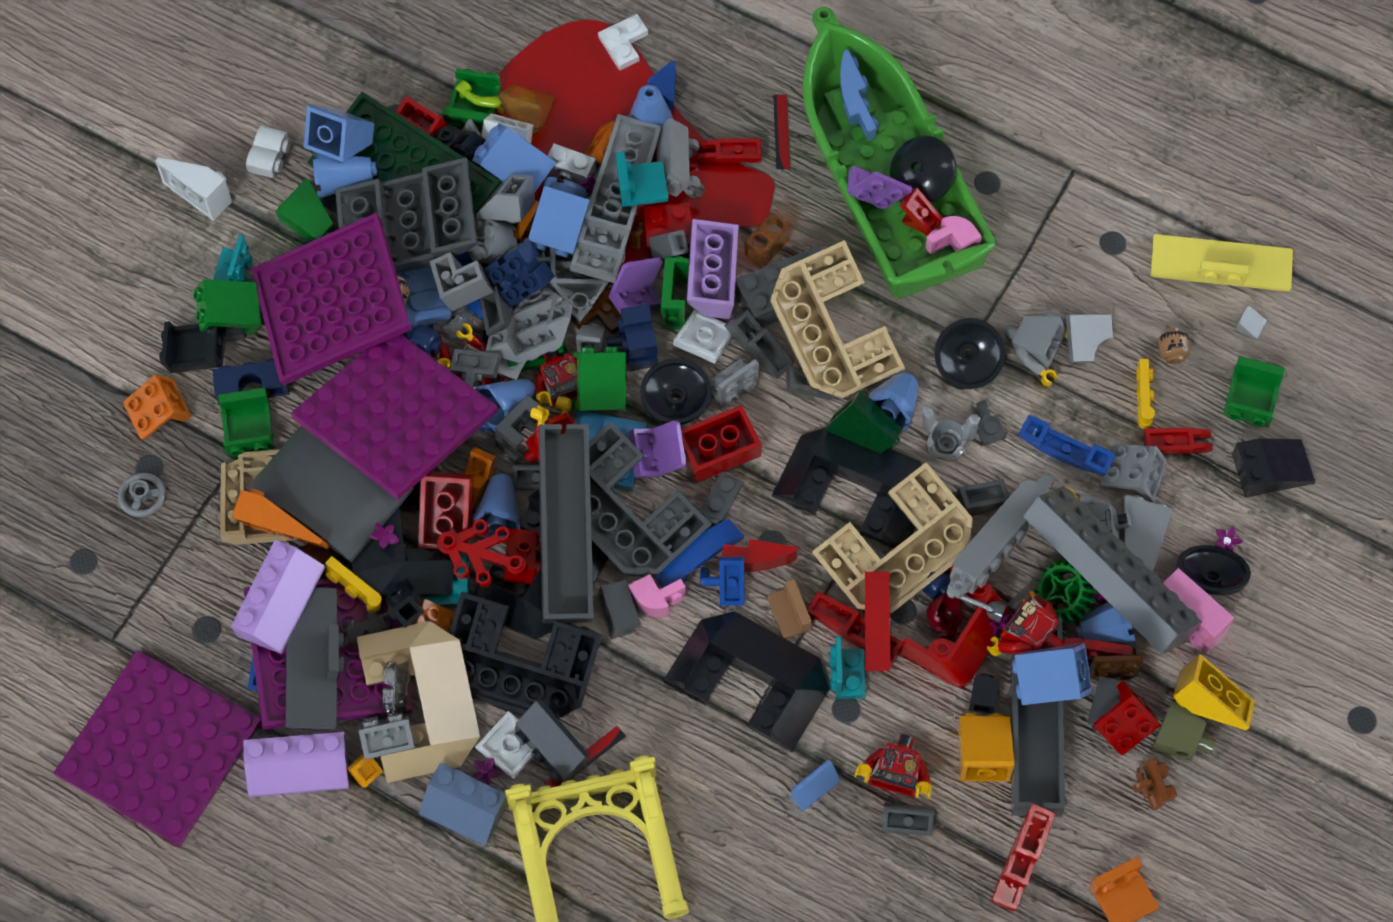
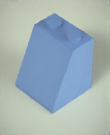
(336, 132)
(510, 154)
(558, 221)
(1052, 674)

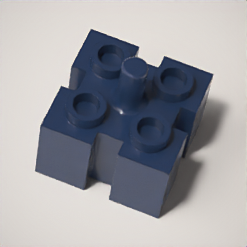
(519, 272)
(636, 337)

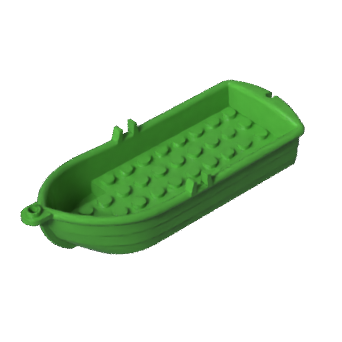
(900, 117)

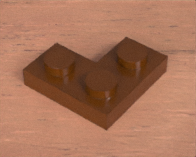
(602, 309)

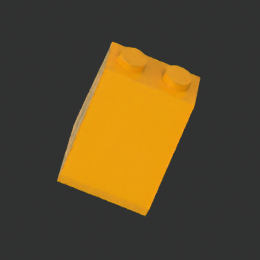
(985, 748)

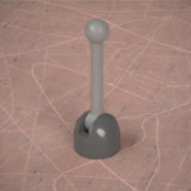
(994, 609)

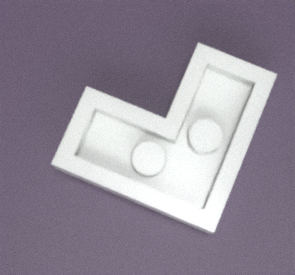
(618, 40)

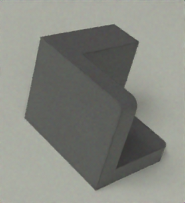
(669, 244)

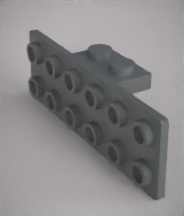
(314, 664)

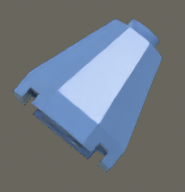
(897, 398)
(1107, 626)

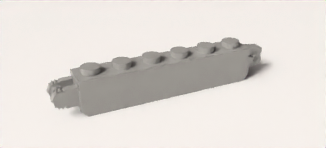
(996, 538)

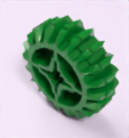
(1077, 590)

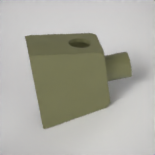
(1182, 734)

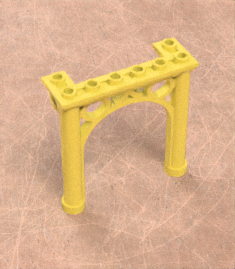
(642, 775)

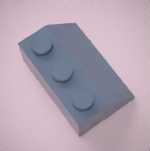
(463, 804)

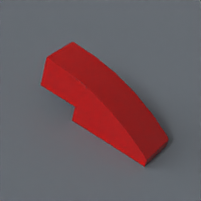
(762, 555)

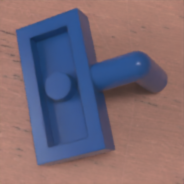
(729, 579)

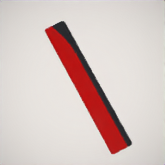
(781, 132)
(597, 749)

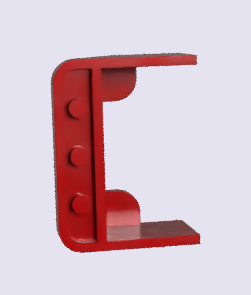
(962, 660)

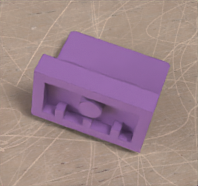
(876, 188)

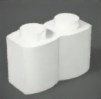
(267, 152)

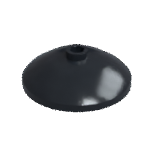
(936, 166)
(986, 353)
(674, 379)
(1215, 569)

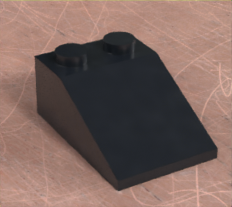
(1271, 465)

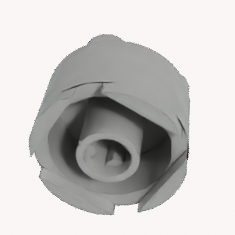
(493, 239)

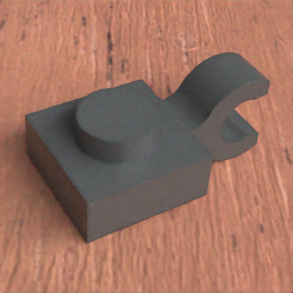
(989, 426)

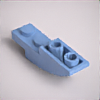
(854, 96)

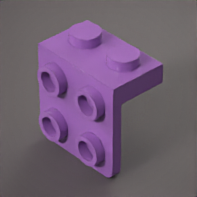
(635, 284)
(661, 450)

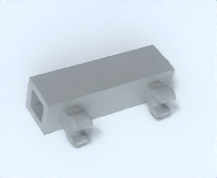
(675, 153)

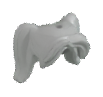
(948, 432)

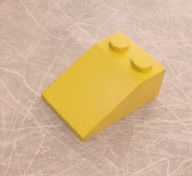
(1212, 694)

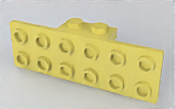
(1222, 262)

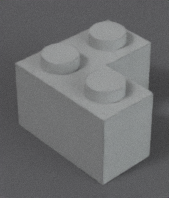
(459, 284)

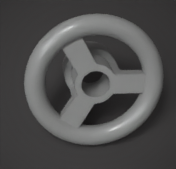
(137, 485)

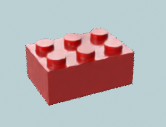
(720, 443)
(444, 506)

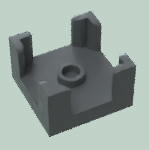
(509, 429)

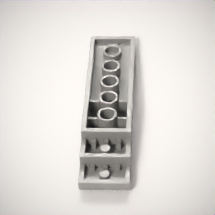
(606, 221)

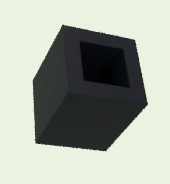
(984, 694)

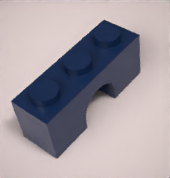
(235, 378)

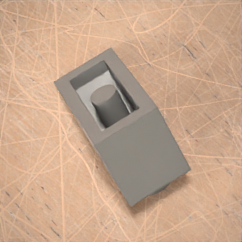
(591, 336)

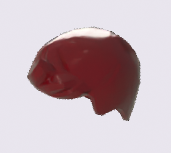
(944, 616)

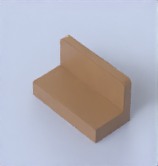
(789, 611)

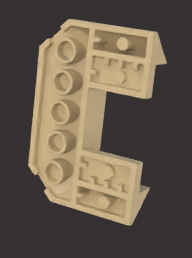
(811, 333)
(940, 537)
(443, 690)

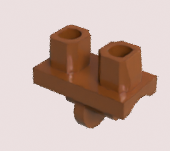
(1152, 785)

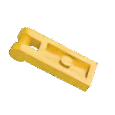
(1145, 395)
(353, 585)

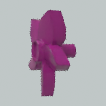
(588, 184)
(384, 535)
(1227, 539)
(999, 626)
(485, 771)

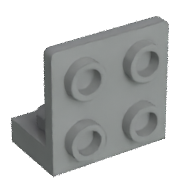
(734, 381)
(1136, 469)
(385, 735)

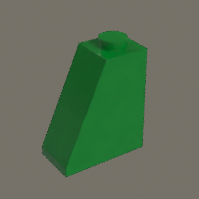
(305, 213)

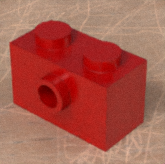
(420, 116)
(526, 545)

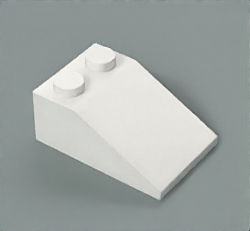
(196, 185)

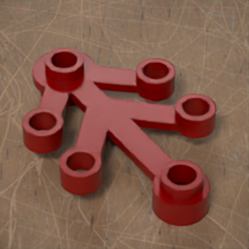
(478, 551)

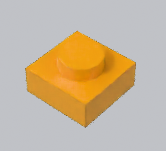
(365, 770)

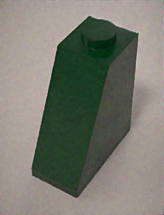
(865, 424)

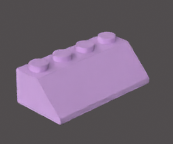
(712, 268)
(277, 597)
(296, 764)

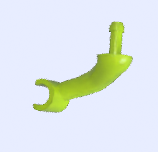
(492, 101)

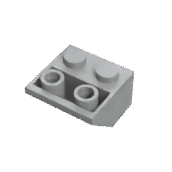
(509, 200)

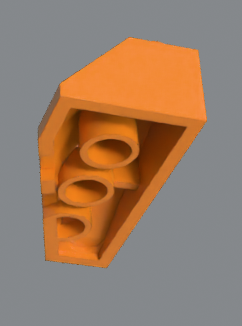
(262, 514)

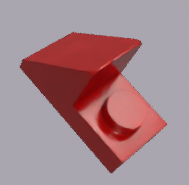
(920, 213)

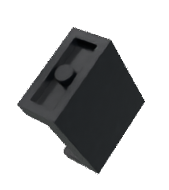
(191, 349)

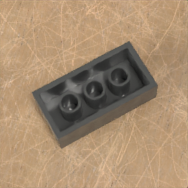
(757, 288)

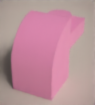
(954, 232)
(654, 601)

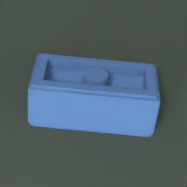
(814, 785)

